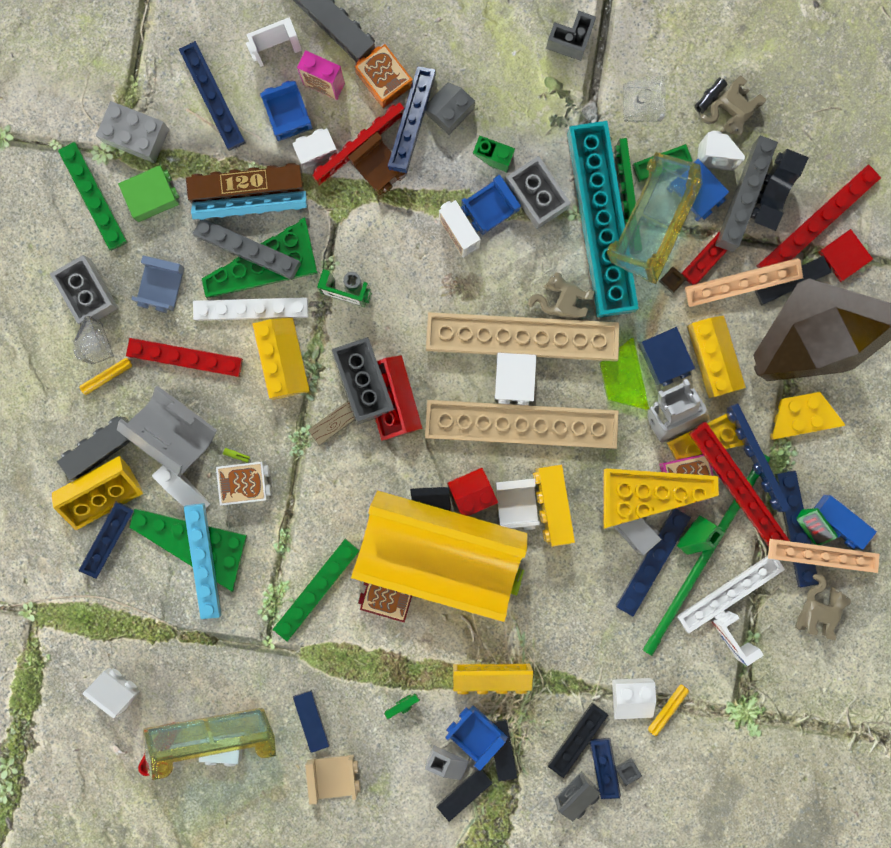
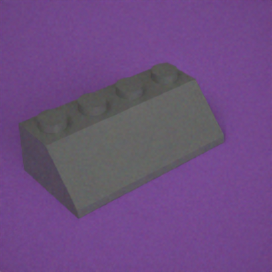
(362, 380)

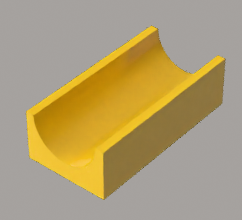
(440, 555)

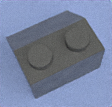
(450, 107)
(577, 797)

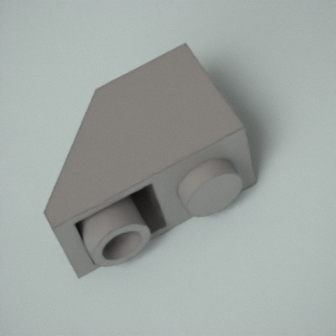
(445, 764)

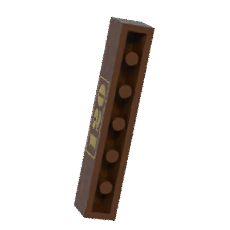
(245, 183)

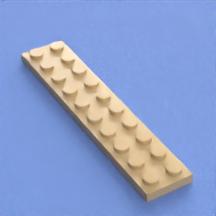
(522, 336)
(521, 424)

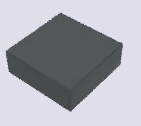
(628, 771)

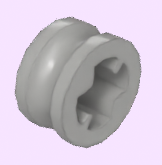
(346, 280)

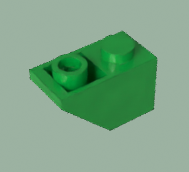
(494, 153)
(700, 537)

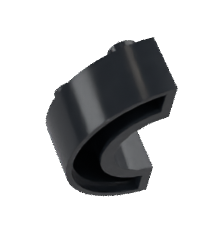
(776, 188)

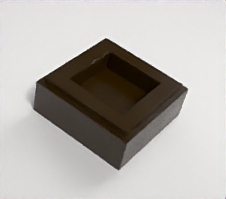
(672, 279)

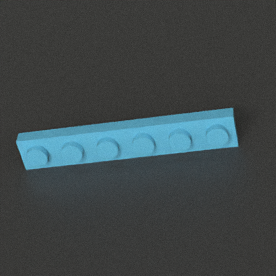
(249, 205)
(202, 561)

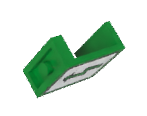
(325, 288)

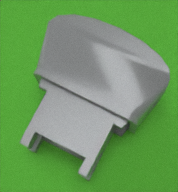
(681, 408)

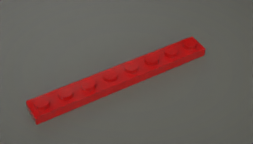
(822, 217)
(737, 483)

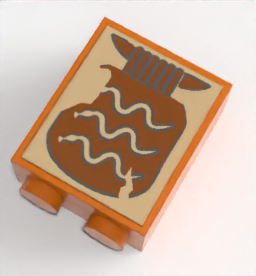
(383, 75)

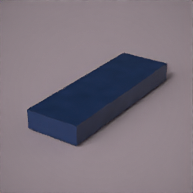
(311, 721)
(605, 768)

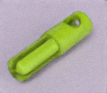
(234, 454)
(516, 585)

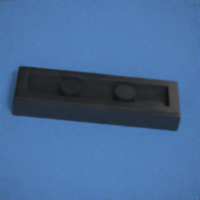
(504, 756)
(464, 794)

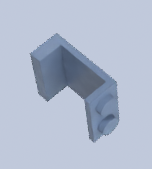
(159, 284)

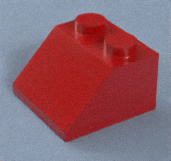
(472, 492)

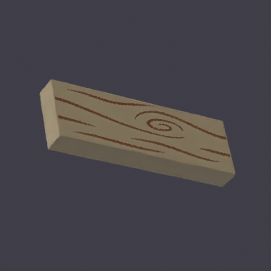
(332, 423)

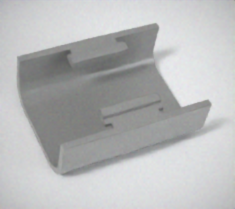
(168, 432)

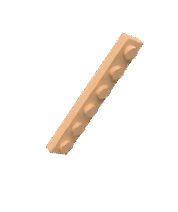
(744, 282)
(823, 556)

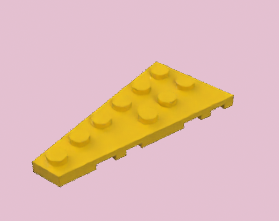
(645, 493)

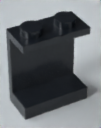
(432, 496)

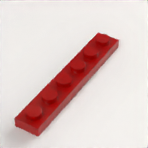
(338, 160)
(184, 357)

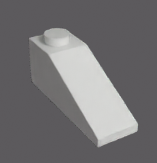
(179, 487)

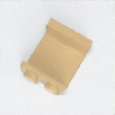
(332, 778)

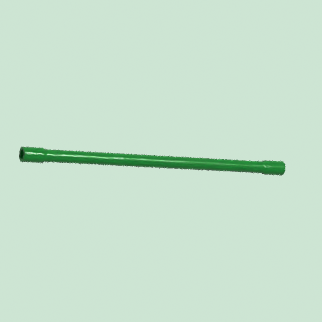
(655, 639)

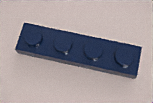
(106, 540)

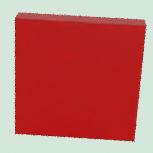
(845, 255)

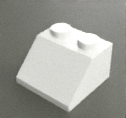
(719, 152)
(111, 692)
(634, 698)

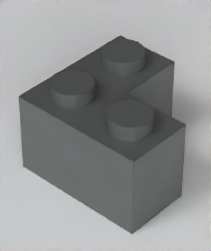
(573, 40)

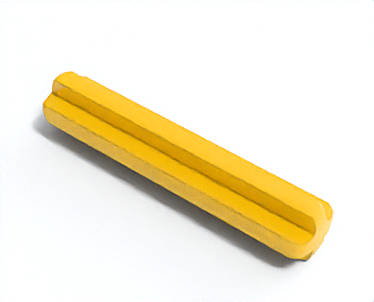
(105, 376)
(668, 710)

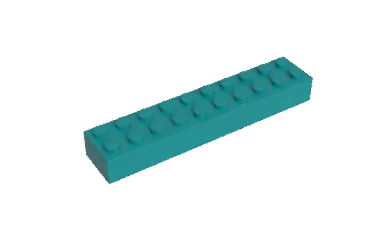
(601, 216)

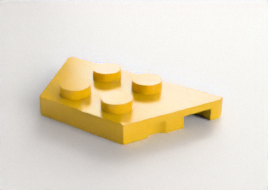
(804, 415)

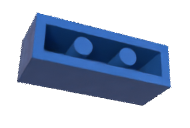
(845, 523)

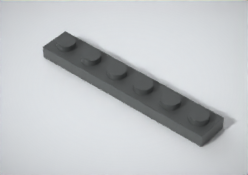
(247, 249)

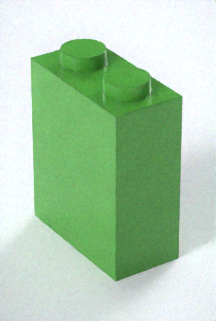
(149, 193)

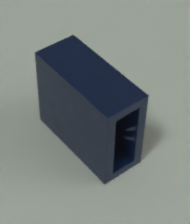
(667, 357)

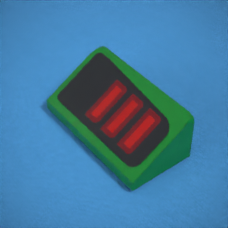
(816, 526)

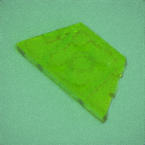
(624, 378)

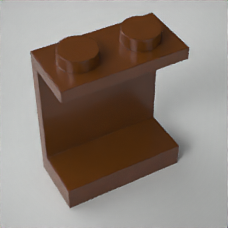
(372, 163)

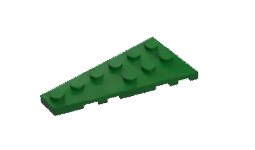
(244, 275)
(172, 536)

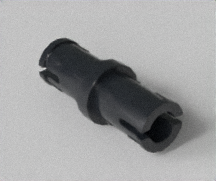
(710, 95)

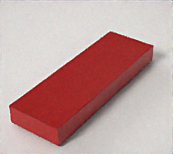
(703, 262)

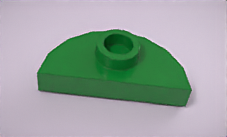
(402, 705)

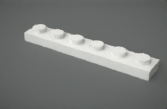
(250, 309)
(729, 593)

